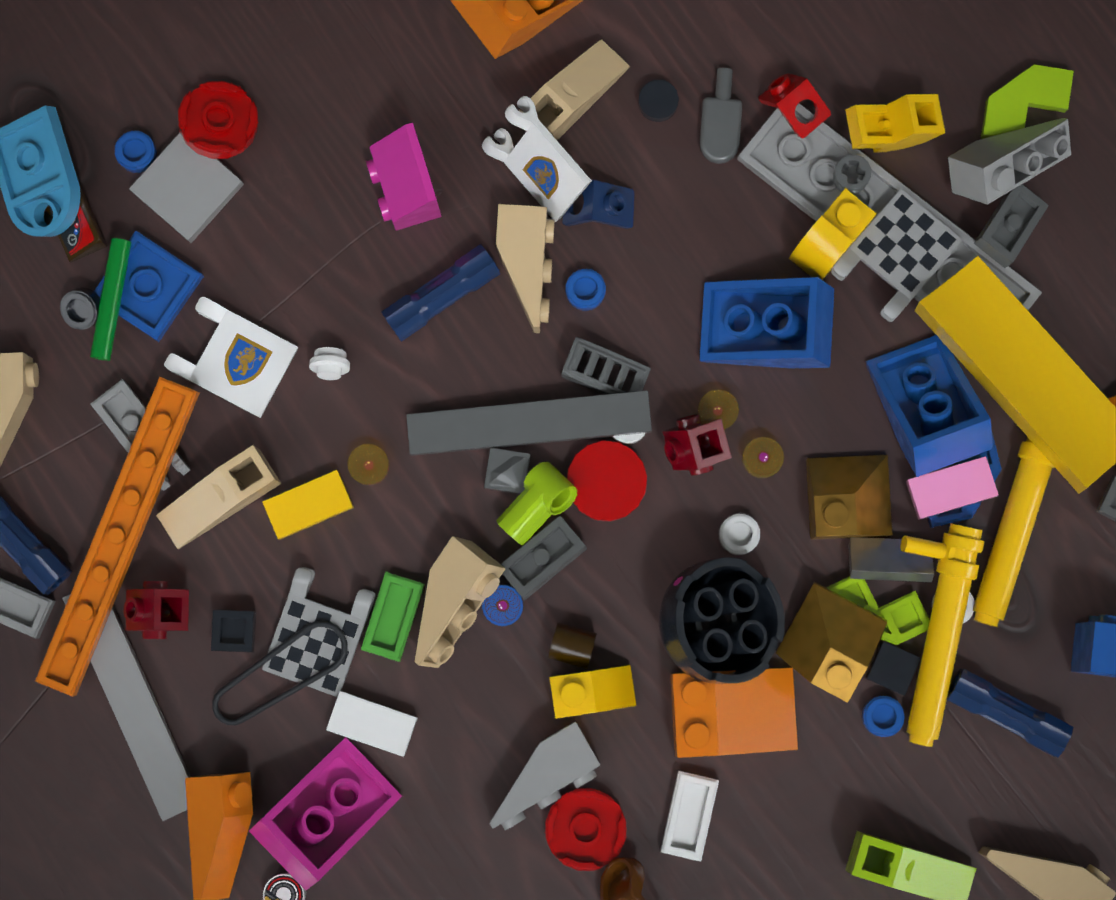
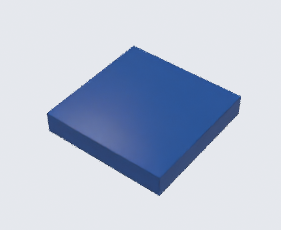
(154, 287)

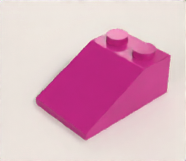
(325, 814)

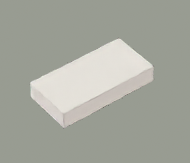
(372, 723)
(689, 816)

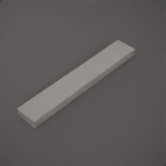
(140, 718)

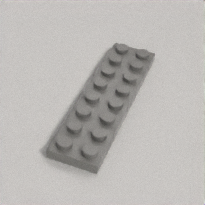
(804, 175)

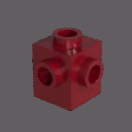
(696, 444)
(156, 610)

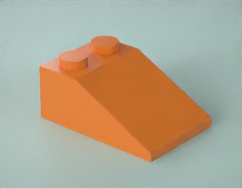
(734, 716)

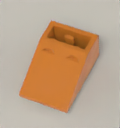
(510, 23)

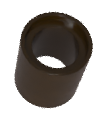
(572, 645)

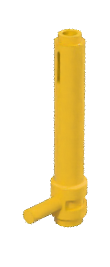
(1012, 535)
(957, 569)

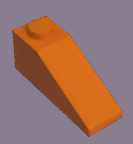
(218, 826)

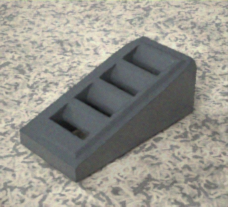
(582, 346)

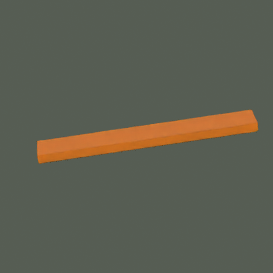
(117, 537)

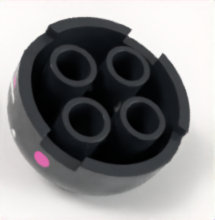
(721, 620)

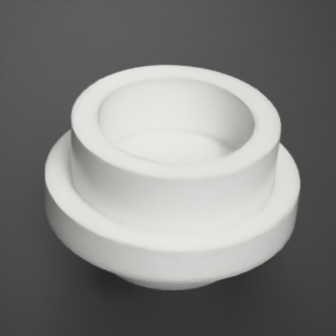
(329, 363)

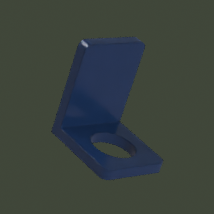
(605, 205)

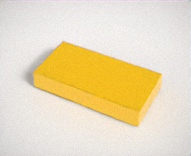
(308, 504)

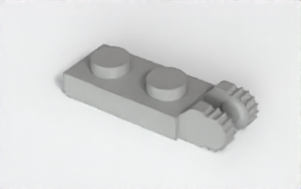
(123, 414)

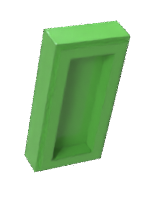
(392, 617)

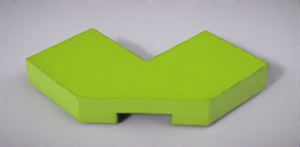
(1035, 88)
(904, 615)

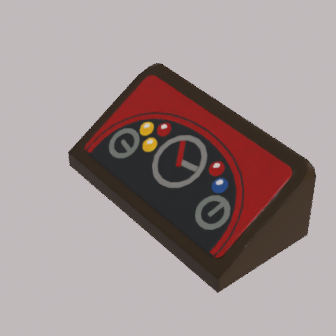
(84, 233)

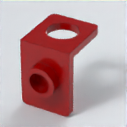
(785, 95)

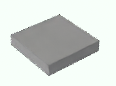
(186, 188)

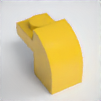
(896, 125)
(832, 235)

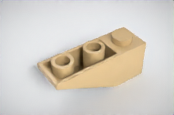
(577, 88)
(521, 247)
(218, 496)
(454, 592)

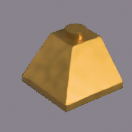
(849, 497)
(831, 641)

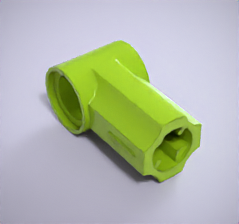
(544, 495)

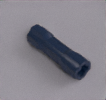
(463, 277)
(33, 557)
(1010, 713)

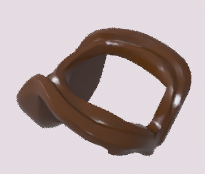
(622, 880)

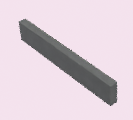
(529, 423)

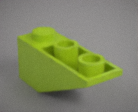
(909, 869)

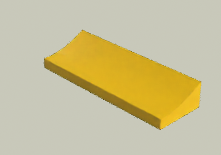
(1024, 372)

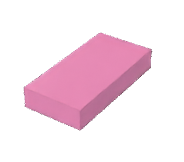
(952, 488)

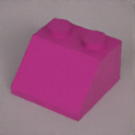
(404, 179)

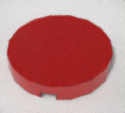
(218, 120)
(607, 480)
(585, 829)

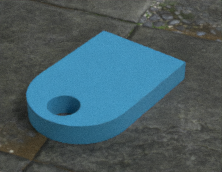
(38, 173)

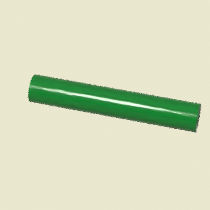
(110, 299)

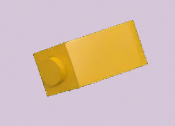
(592, 691)

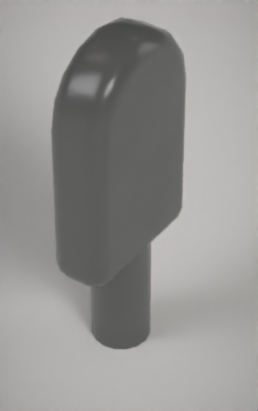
(721, 121)

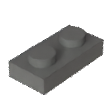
(1011, 225)
(542, 557)

